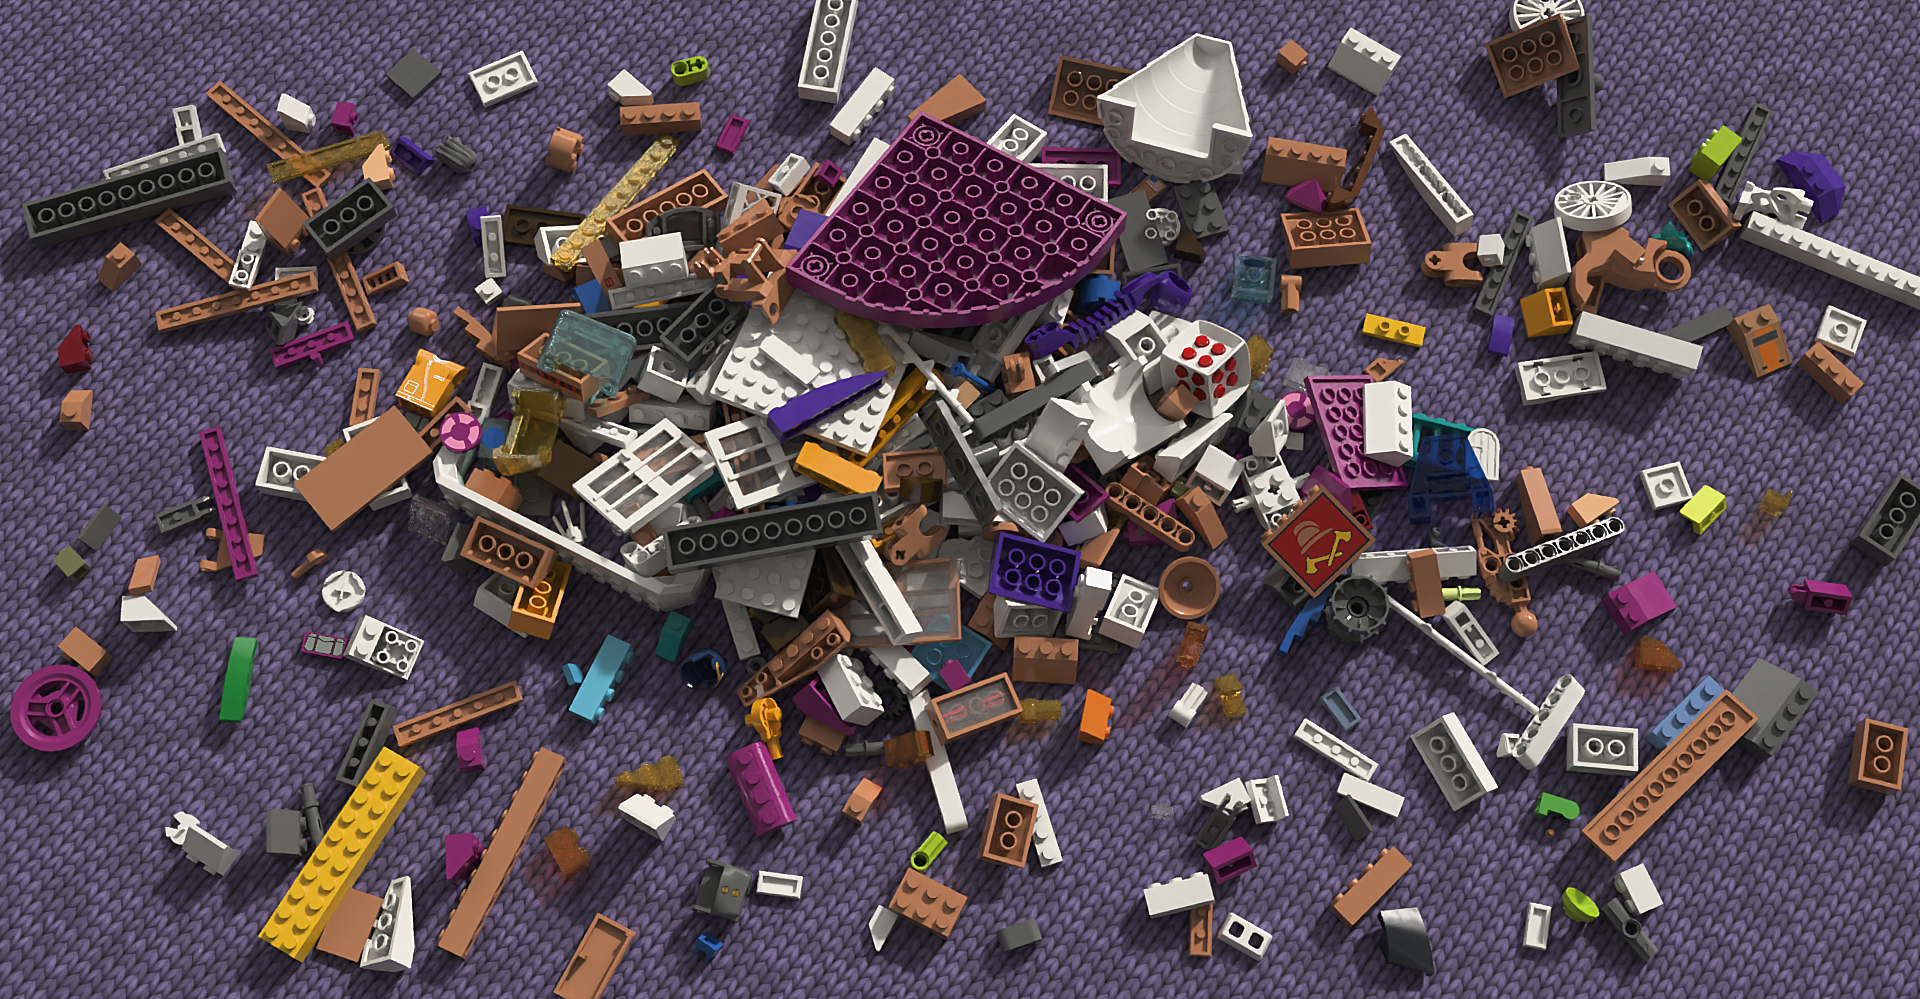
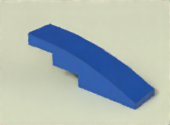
(1308, 616)

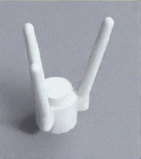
(572, 533)

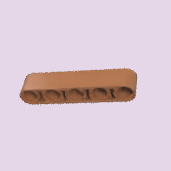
(1152, 526)

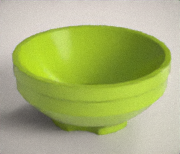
(1579, 906)

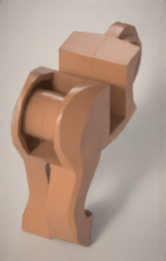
(1596, 267)

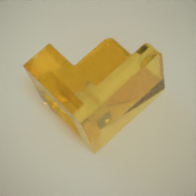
(1775, 502)

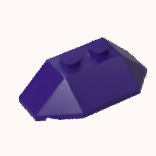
(1818, 180)

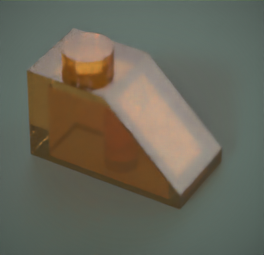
(1655, 656)

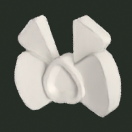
(178, 836)

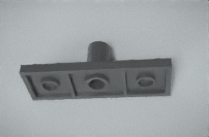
(1578, 88)
(965, 463)

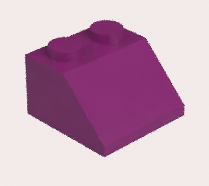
(462, 856)

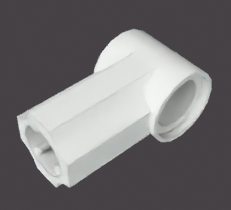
(1186, 708)

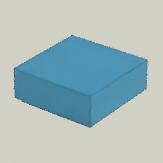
(573, 674)

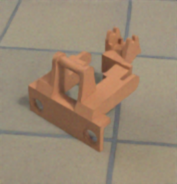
(751, 262)

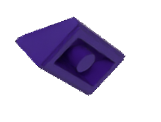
(411, 155)

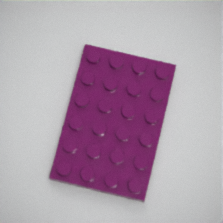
(1339, 415)

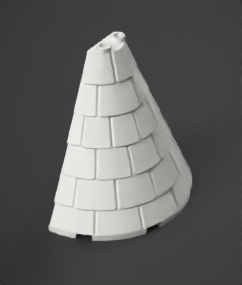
(1181, 113)

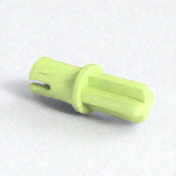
(1460, 594)

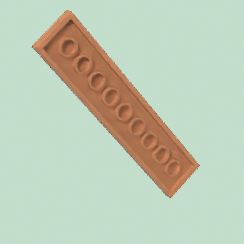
(1669, 776)

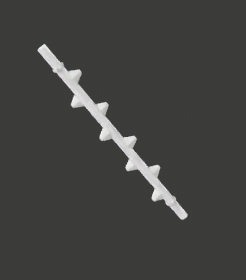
(926, 368)
(1442, 641)

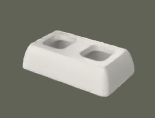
(1242, 942)

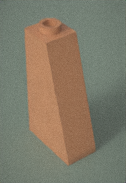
(953, 102)
(1537, 506)

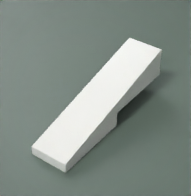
(486, 391)

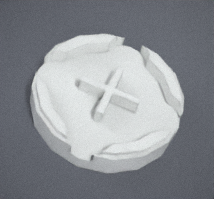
(343, 591)

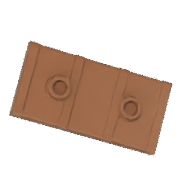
(595, 960)

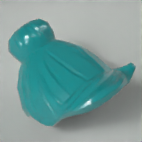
(1675, 239)

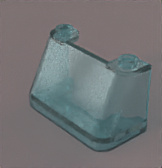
(588, 348)

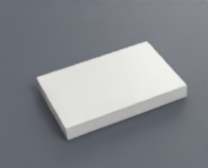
(503, 79)

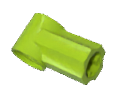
(928, 851)

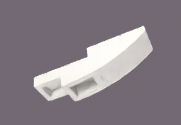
(249, 258)

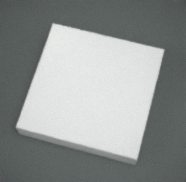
(1840, 331)
(1666, 486)

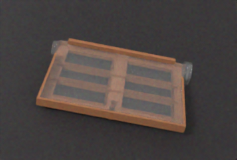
(931, 593)

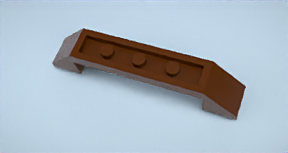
(1371, 127)

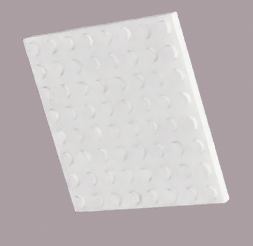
(807, 327)

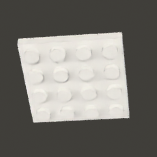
(768, 583)

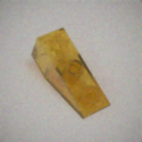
(657, 777)

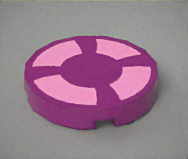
(1299, 410)
(460, 432)

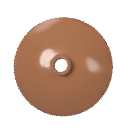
(1200, 593)

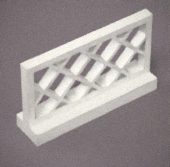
(735, 206)

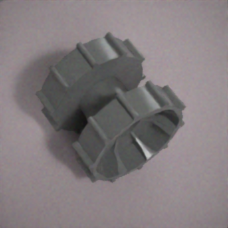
(1360, 593)

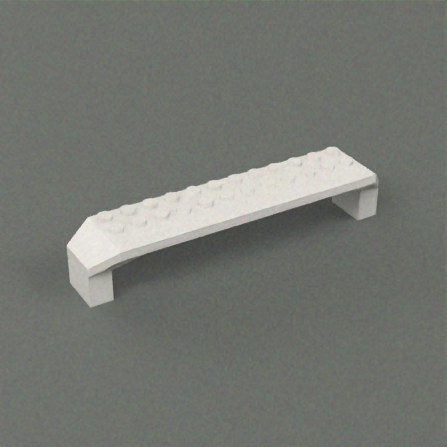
(660, 592)

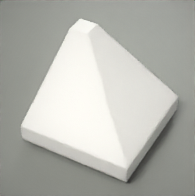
(1506, 744)

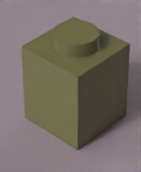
(71, 564)

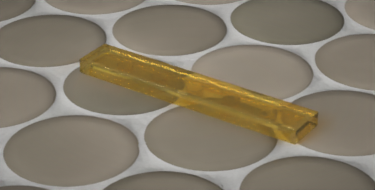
(326, 157)

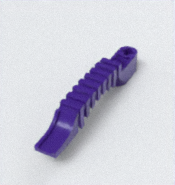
(1051, 336)

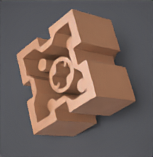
(1146, 481)

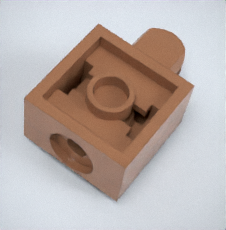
(1017, 375)

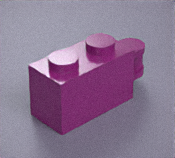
(1822, 596)

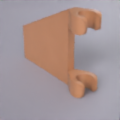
(223, 559)

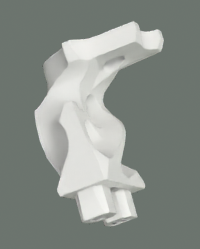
(1786, 210)

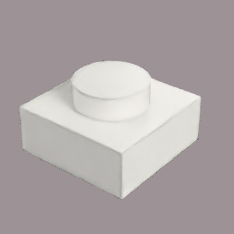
(489, 291)

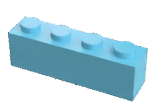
(601, 679)

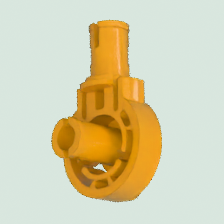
(767, 724)

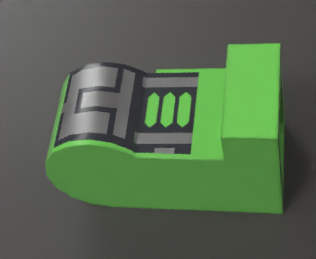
(1556, 806)

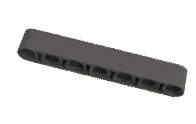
(1033, 402)
(1560, 549)

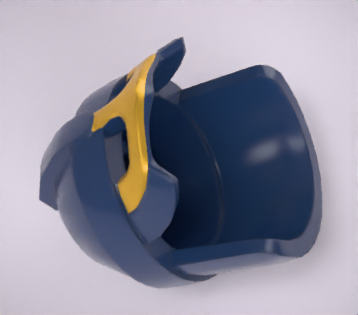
(703, 666)

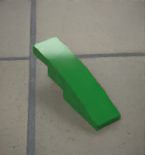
(237, 680)

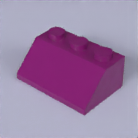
(1332, 483)

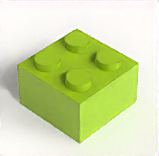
(1714, 153)

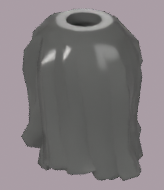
(456, 155)

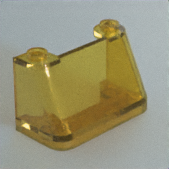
(531, 431)

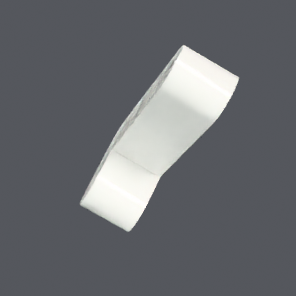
(649, 559)

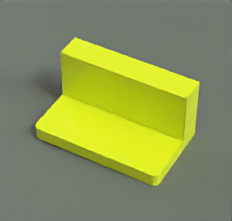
(1704, 508)

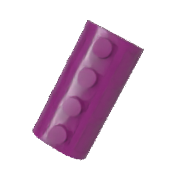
(760, 789)

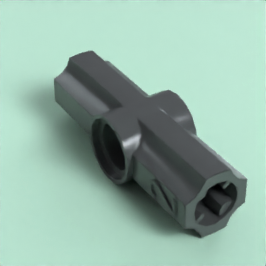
(1638, 940)

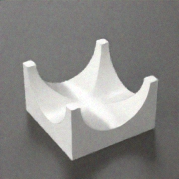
(1123, 418)

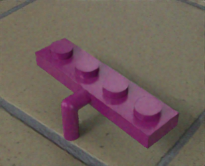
(312, 346)

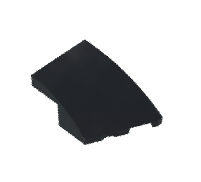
(1406, 940)

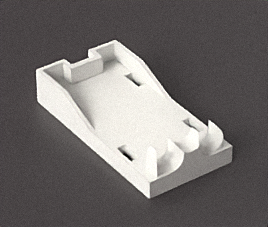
(1559, 377)

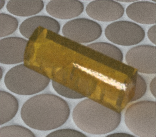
(865, 343)

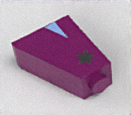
(1139, 537)

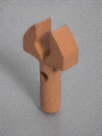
(316, 557)

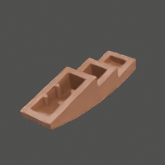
(480, 335)

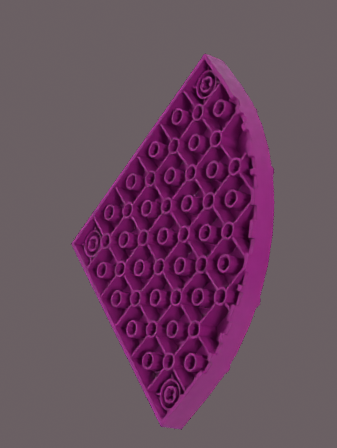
(953, 235)

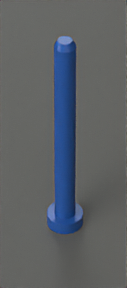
(958, 370)

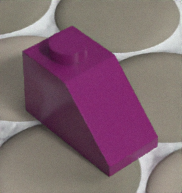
(470, 750)

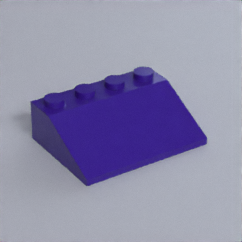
(1033, 572)

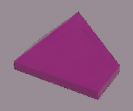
(1308, 196)

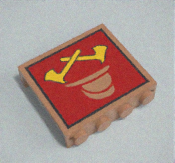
(1317, 540)

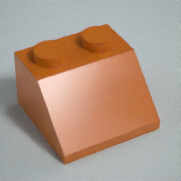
(1095, 717)

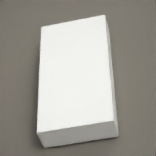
(779, 885)
(1537, 926)

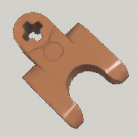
(1450, 265)
(909, 539)

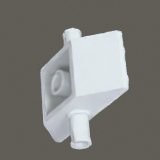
(1131, 337)
(1263, 476)

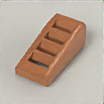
(387, 284)

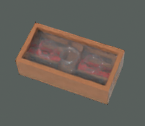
(973, 708)

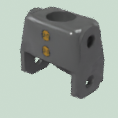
(722, 891)

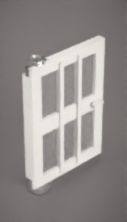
(756, 463)
(646, 477)

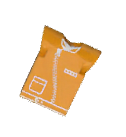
(429, 384)

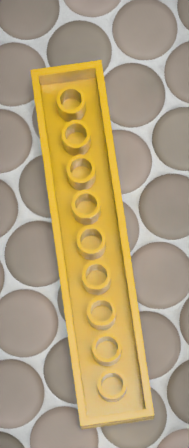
(342, 854)

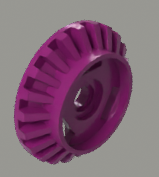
(30, 708)

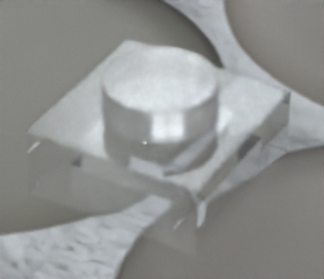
(1161, 811)

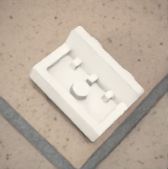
(1267, 800)

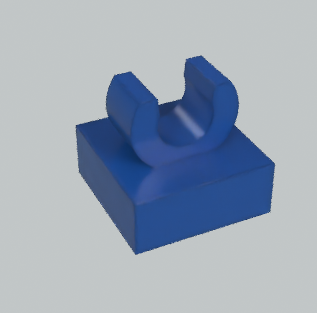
(708, 944)

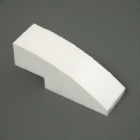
(187, 124)

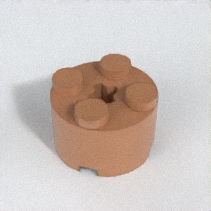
(564, 150)

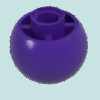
(1170, 294)

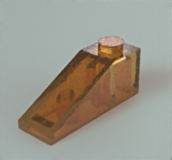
(1191, 644)

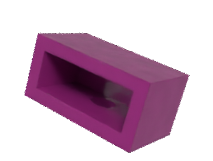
(1229, 860)

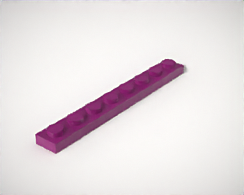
(228, 504)

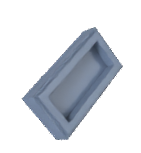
(1340, 709)

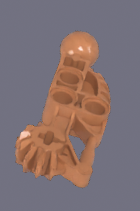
(1523, 622)

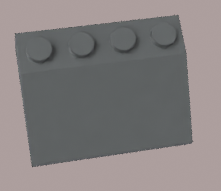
(1778, 702)

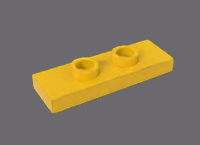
(1393, 330)

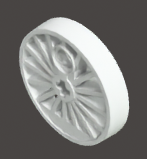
(1535, 10)
(1591, 212)

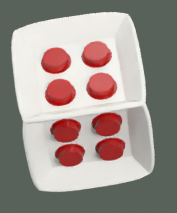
(1209, 364)

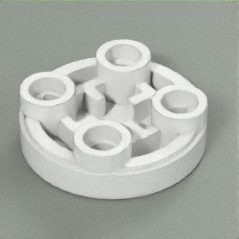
(1167, 225)

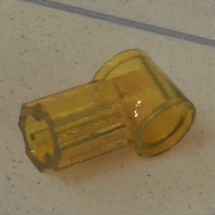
(1039, 710)

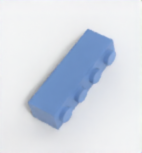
(1684, 713)

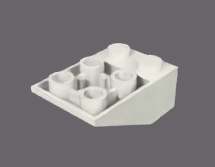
(383, 647)

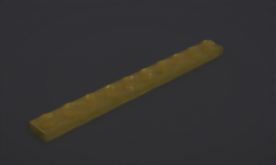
(615, 201)

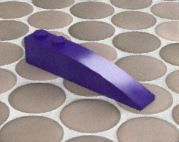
(820, 403)

